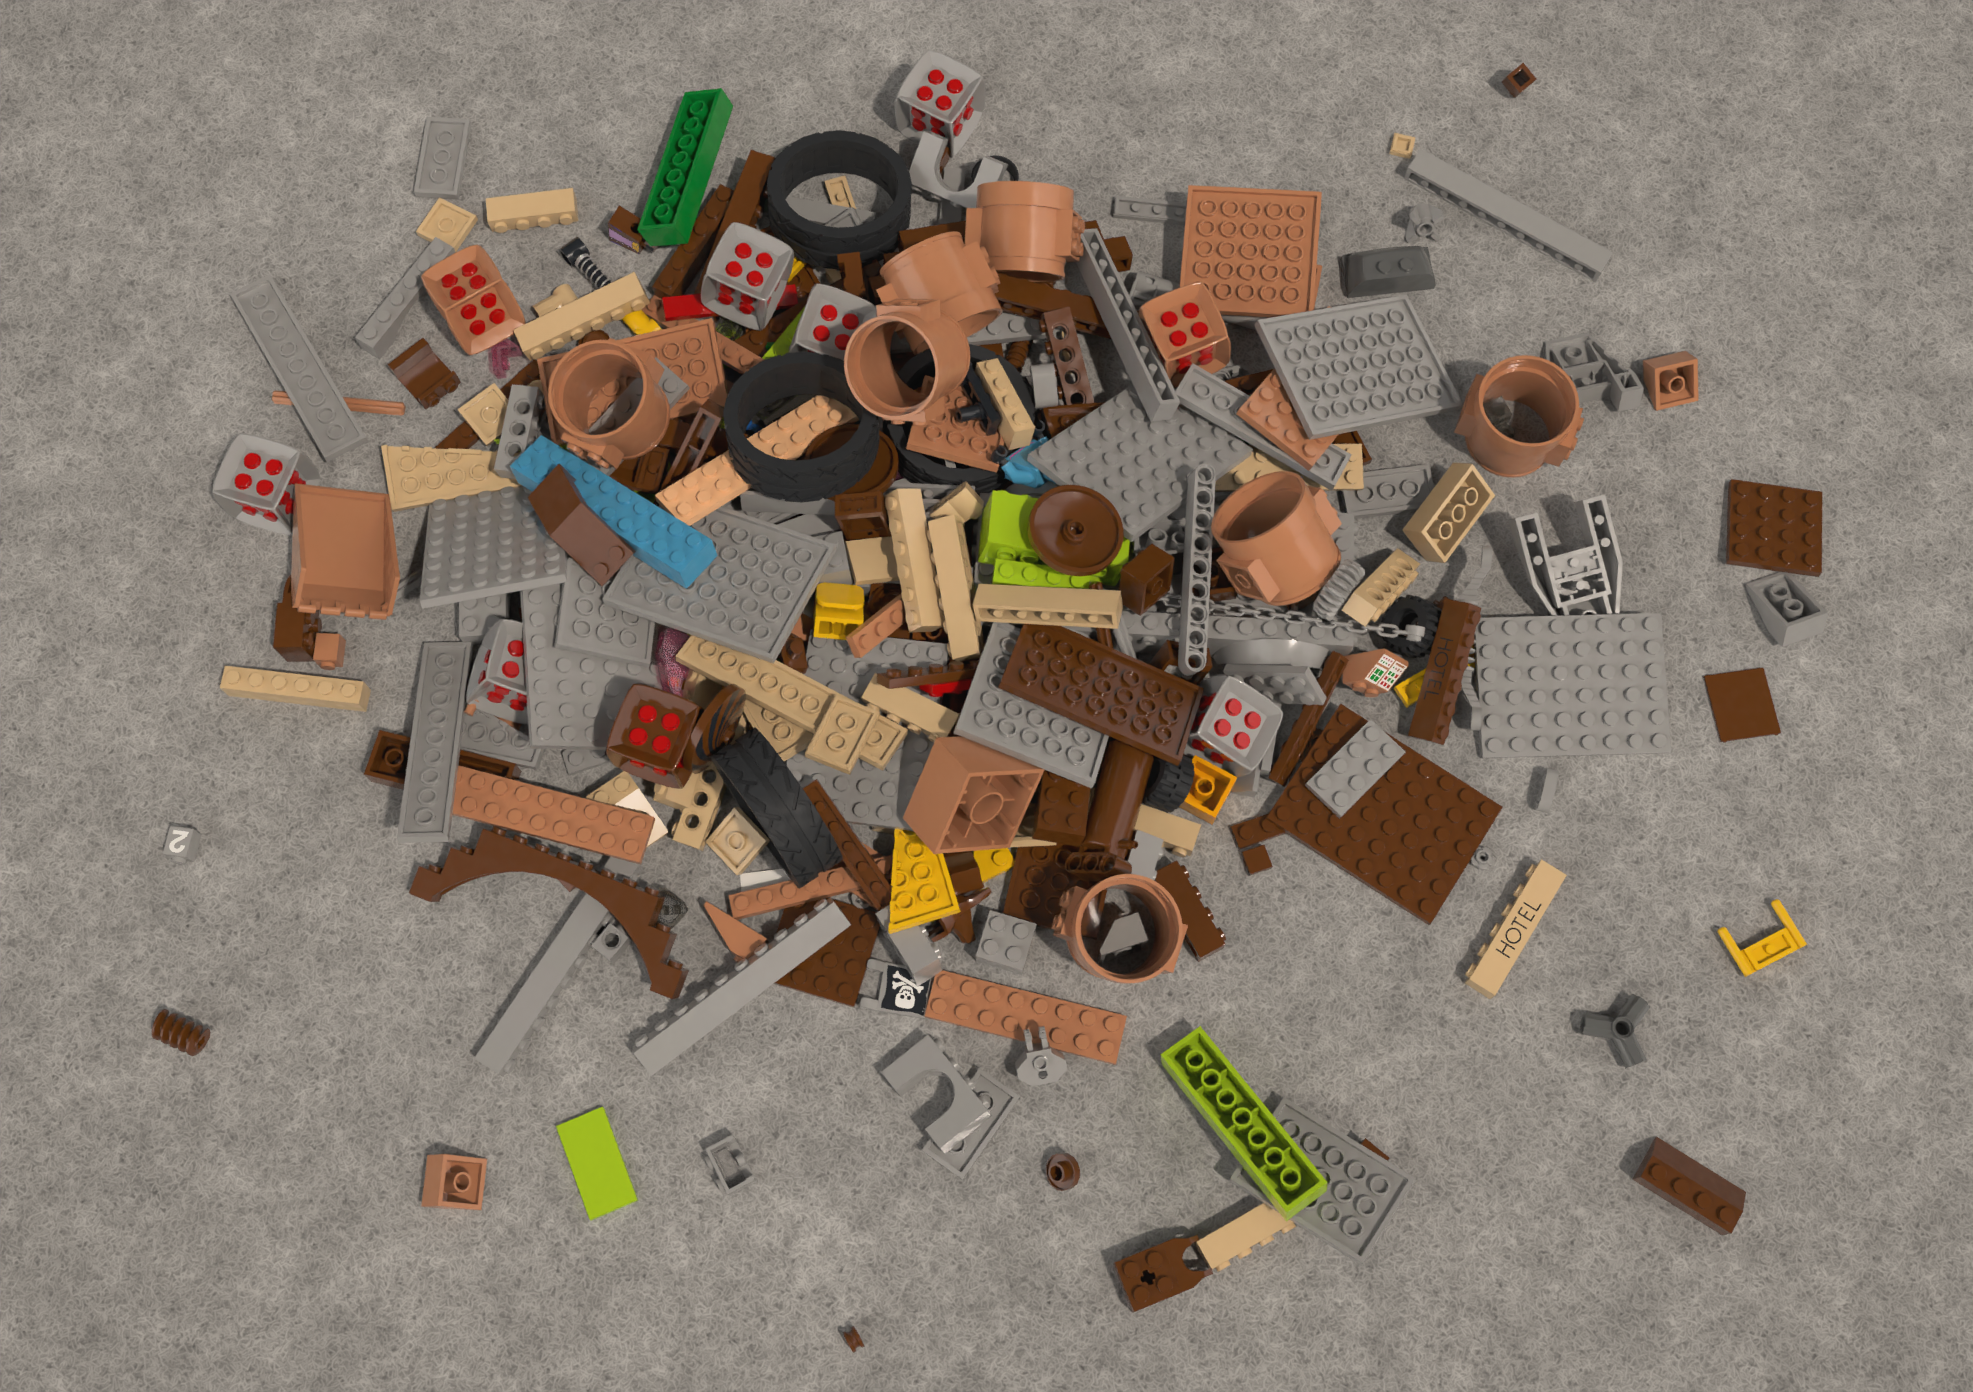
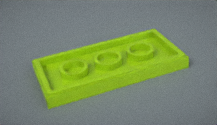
(597, 1163)

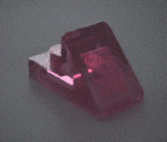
(500, 356)

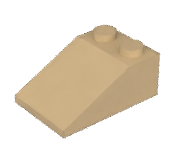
(625, 794)

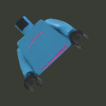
(1016, 465)

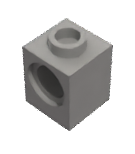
(612, 953)

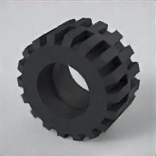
(1402, 614)
(1168, 784)

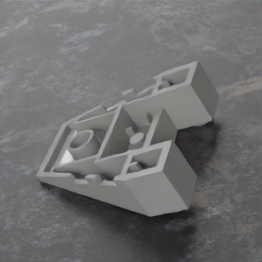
(1595, 371)

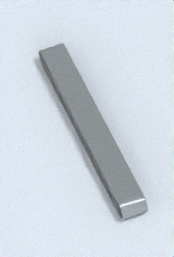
(1191, 579)

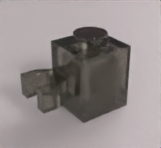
(1499, 415)

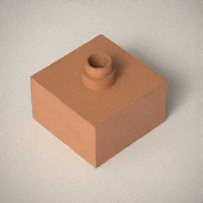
(970, 797)

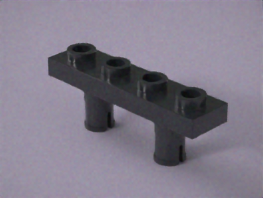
(980, 404)

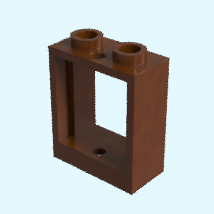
(862, 514)
(1169, 656)

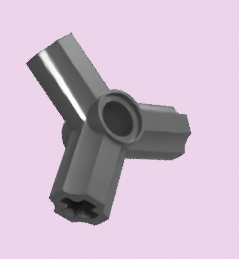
(1628, 1018)

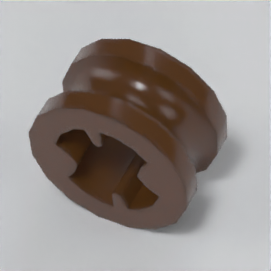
(853, 1339)

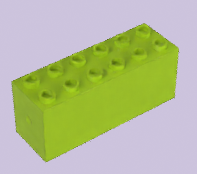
(1006, 535)

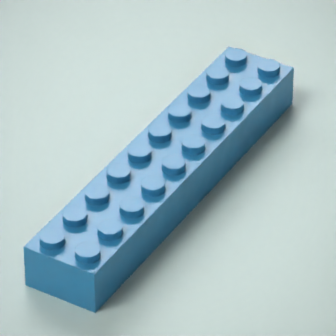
(652, 532)

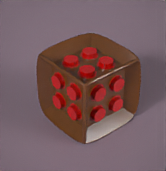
(653, 735)

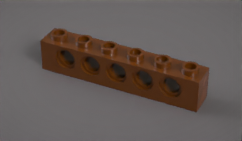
(1063, 319)

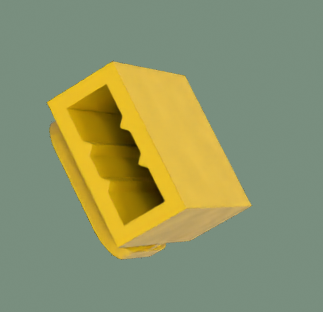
(837, 610)

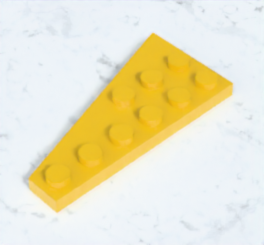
(919, 884)

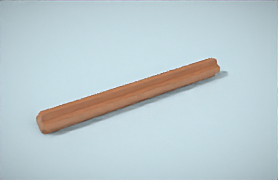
(354, 404)

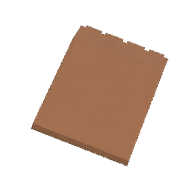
(343, 552)

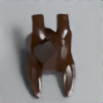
(960, 922)

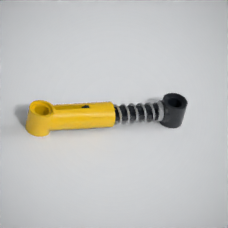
(577, 255)

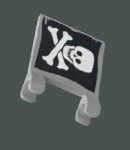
(897, 991)

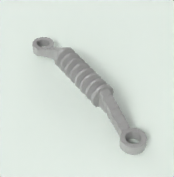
(1470, 596)

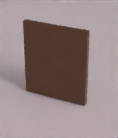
(1742, 704)

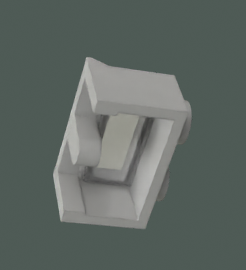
(730, 1166)

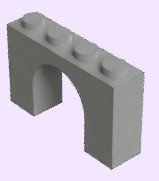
(926, 172)
(967, 1109)

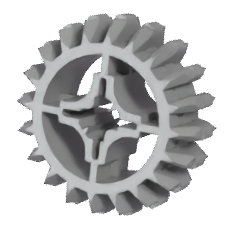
(1338, 589)

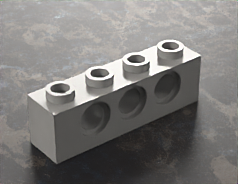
(520, 399)

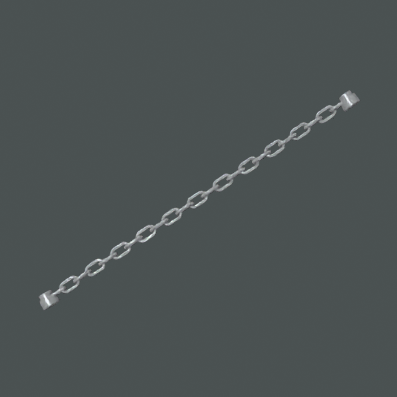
(1413, 632)

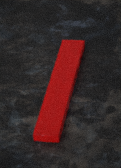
(691, 306)

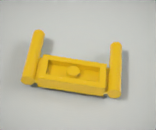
(1768, 949)

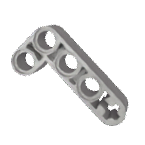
(1043, 385)

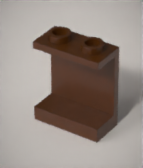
(424, 374)

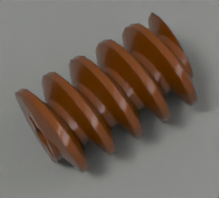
(178, 1034)

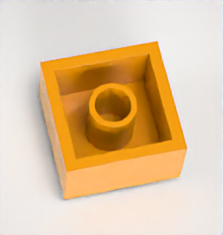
(1208, 791)

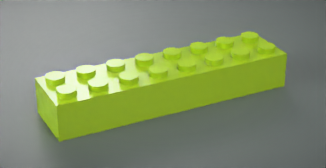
(1244, 1123)

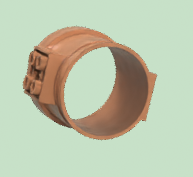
(1026, 228)
(946, 272)
(872, 373)
(580, 378)
(1537, 385)
(1277, 538)
(1165, 915)

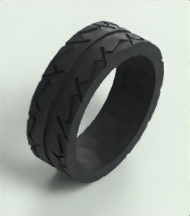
(838, 153)
(922, 470)
(800, 479)
(777, 807)

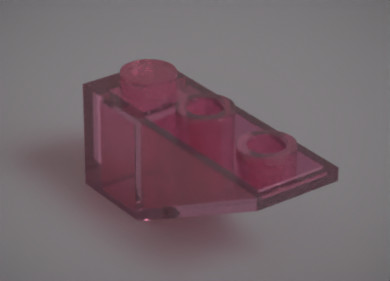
(670, 671)

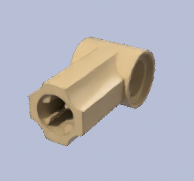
(561, 296)

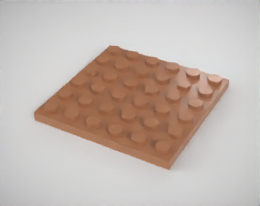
(1253, 248)

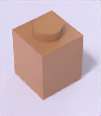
(329, 650)

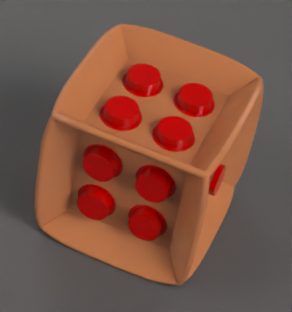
(473, 299)
(1186, 331)

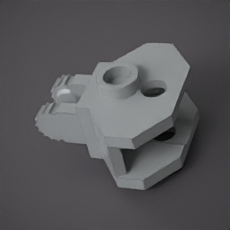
(1039, 1061)

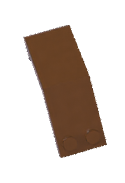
(578, 527)

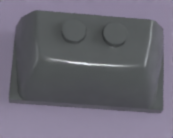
(1387, 271)

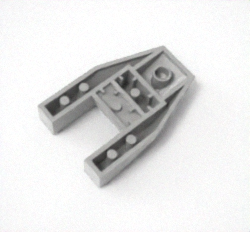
(1579, 580)

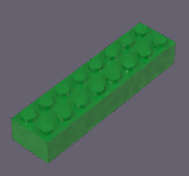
(685, 167)

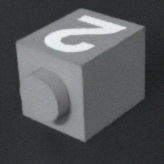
(181, 845)

